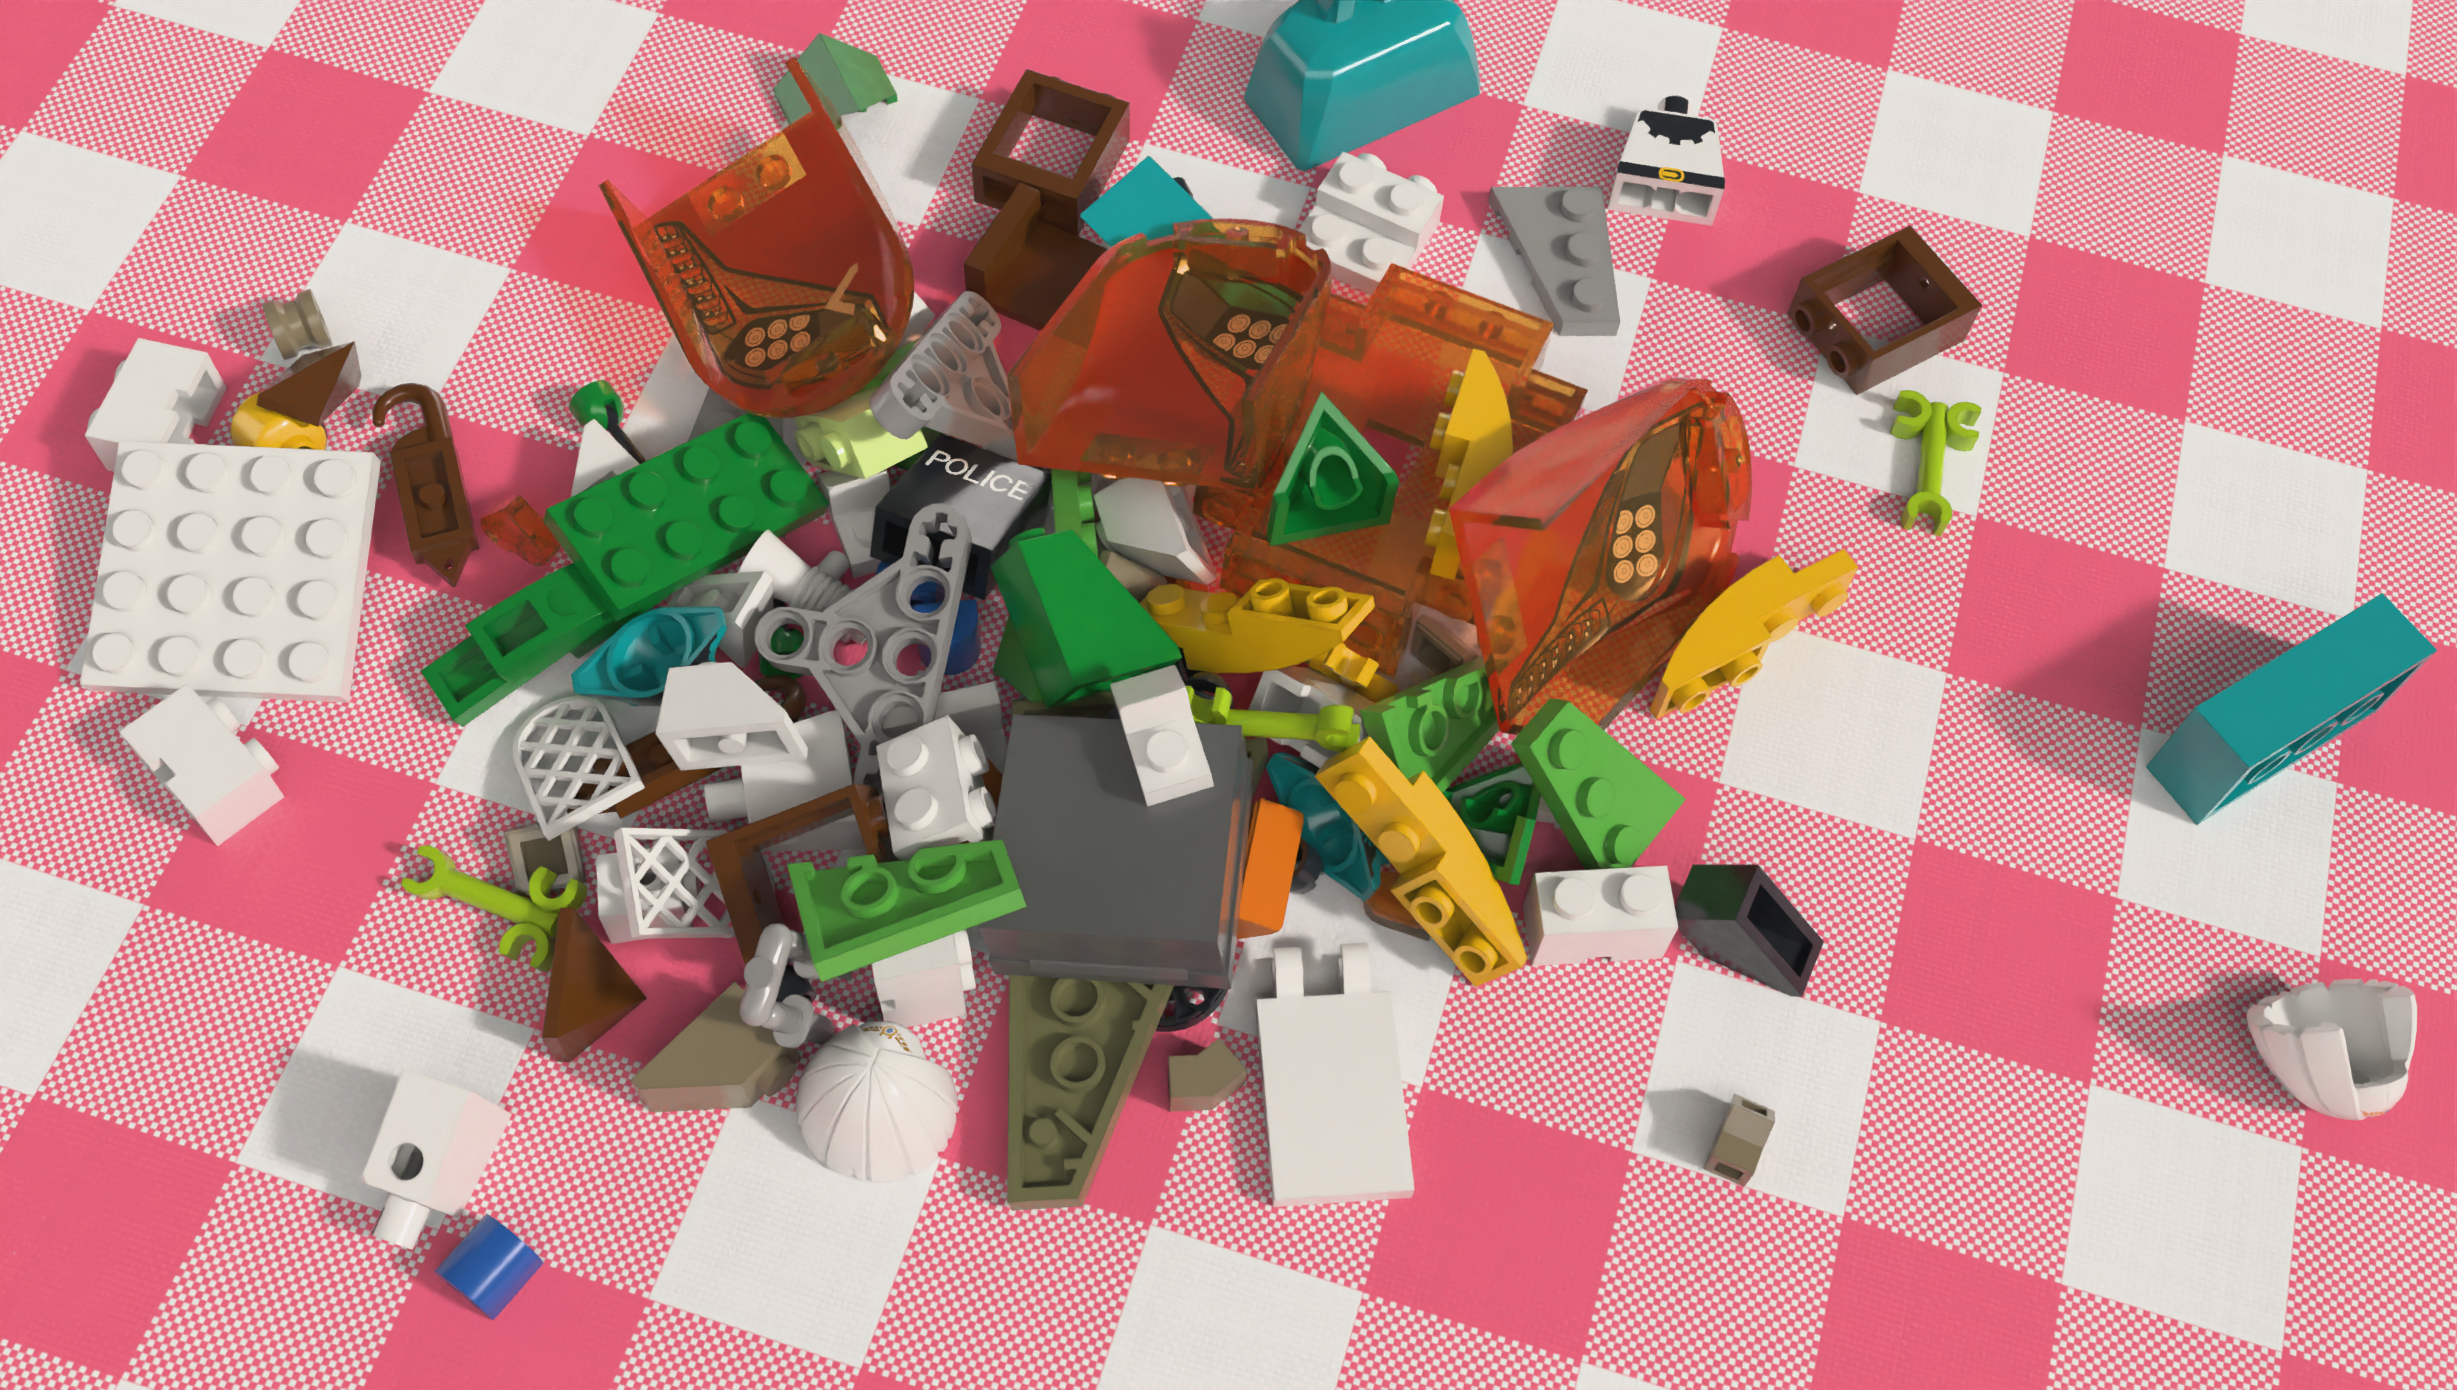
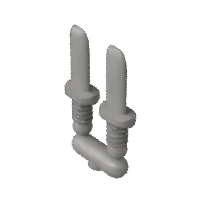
(794, 1017)

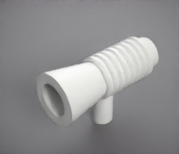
(798, 582)

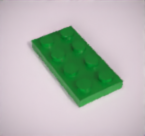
(684, 513)

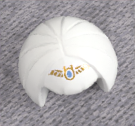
(2339, 1045)
(875, 1103)

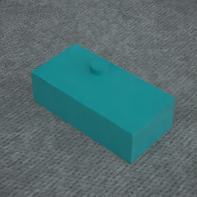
(2289, 708)

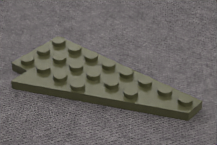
(1075, 1051)

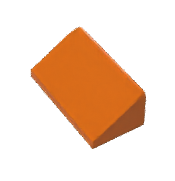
(1268, 867)

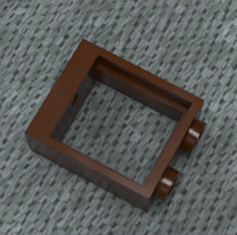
(1066, 104)
(1905, 264)
(742, 868)

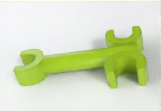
(1939, 428)
(1329, 728)
(535, 918)

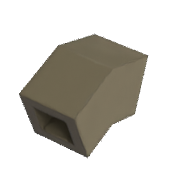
(1204, 1078)
(1740, 1140)

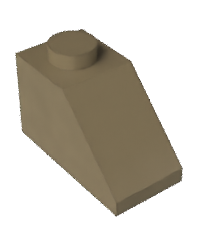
(716, 1063)

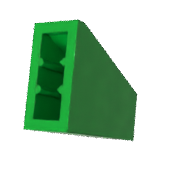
(1076, 618)

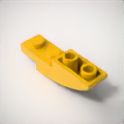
(1471, 446)
(1740, 624)
(1263, 630)
(1439, 864)

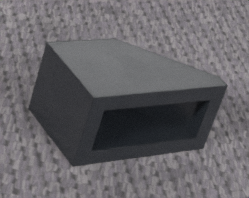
(1748, 926)

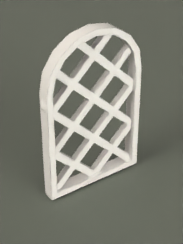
(600, 799)
(633, 889)

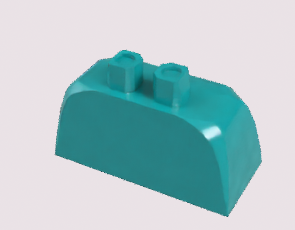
(1358, 71)

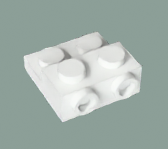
(1371, 219)

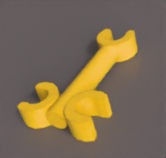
(1354, 673)

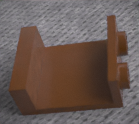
(1027, 264)

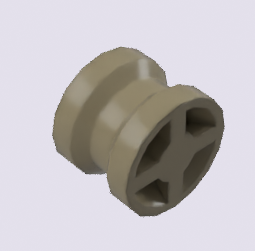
(297, 324)

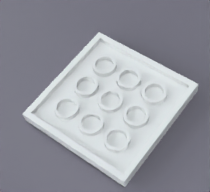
(232, 571)

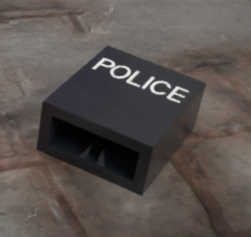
(986, 488)

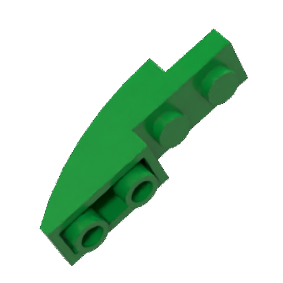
(520, 641)

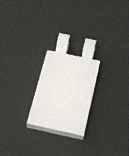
(1332, 1087)

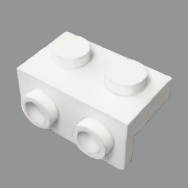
(935, 788)

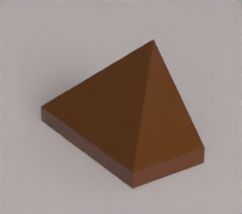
(314, 384)
(585, 990)

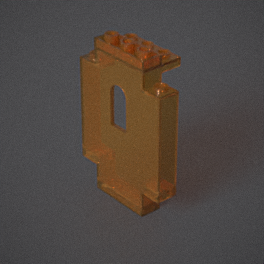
(1391, 374)

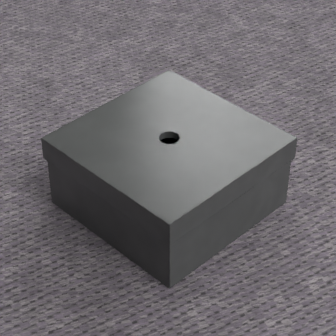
(1105, 877)

